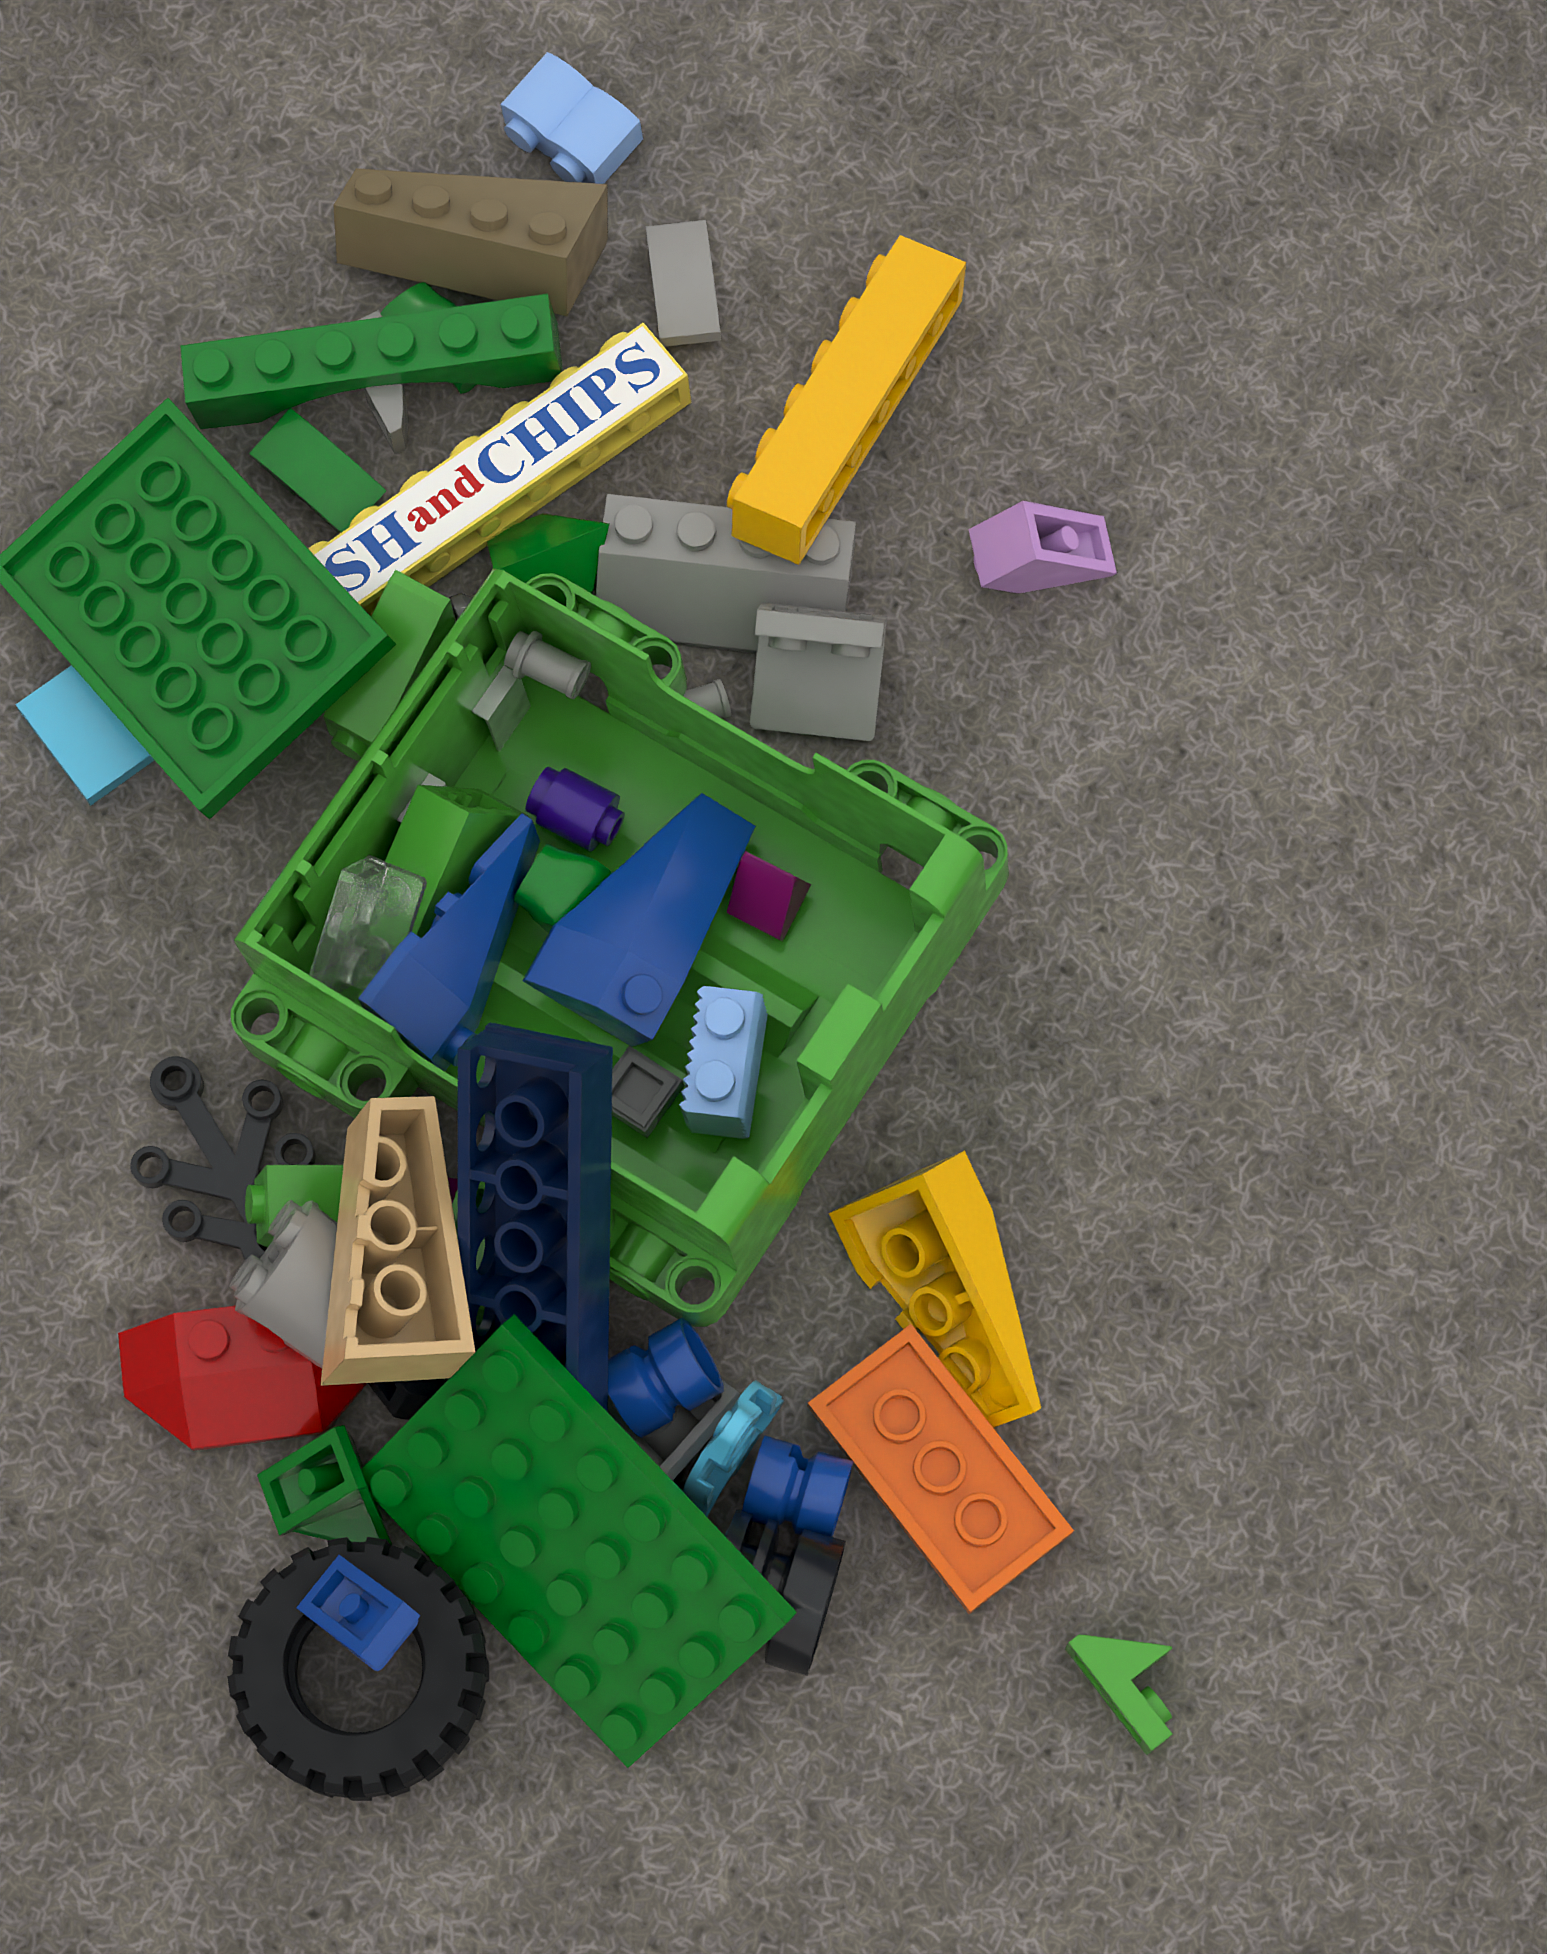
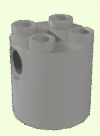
(292, 1279)

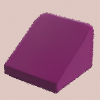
(766, 896)

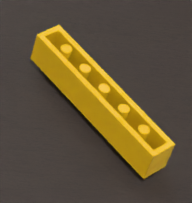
(846, 399)

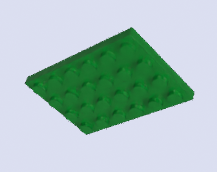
(190, 608)
(574, 1542)

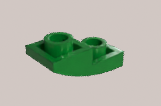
(316, 470)

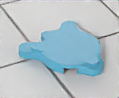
(731, 1444)

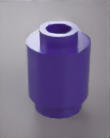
(575, 808)

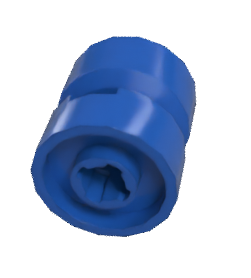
(668, 1374)
(797, 1488)

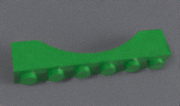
(468, 344)

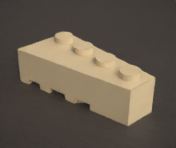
(397, 1259)

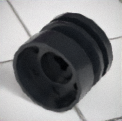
(802, 1579)

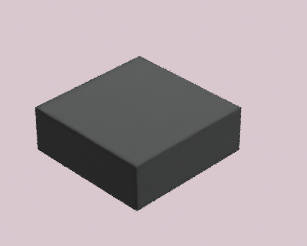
(642, 1091)

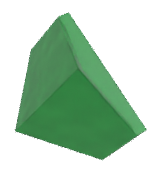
(550, 546)
(323, 1491)

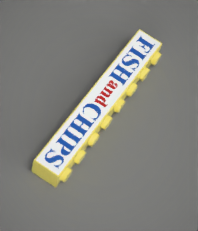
(511, 468)

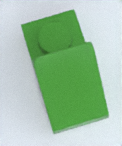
(1111, 1669)

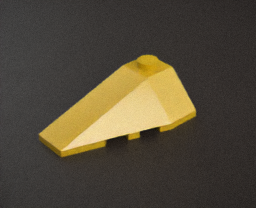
(945, 1266)

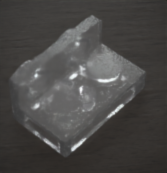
(366, 922)

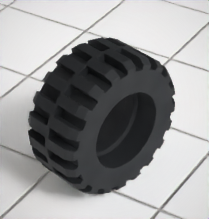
(376, 1760)

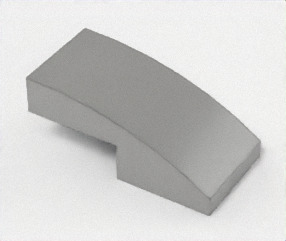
(683, 283)
(389, 409)

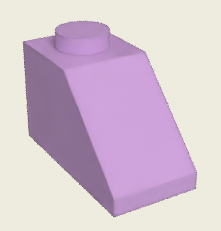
(1040, 548)

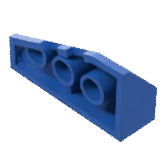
(639, 931)
(441, 982)

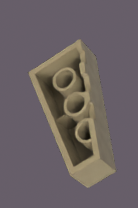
(474, 232)

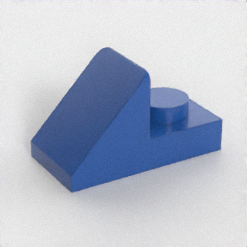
(359, 1613)

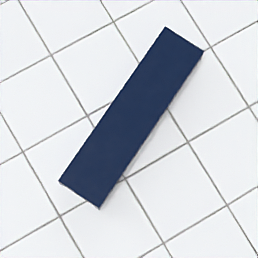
(543, 1192)

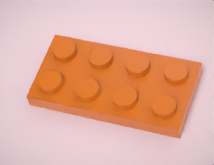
(940, 1468)

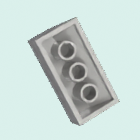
(702, 586)

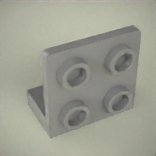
(817, 671)

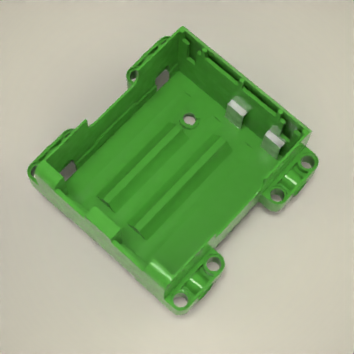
(833, 989)

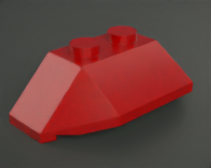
(225, 1380)

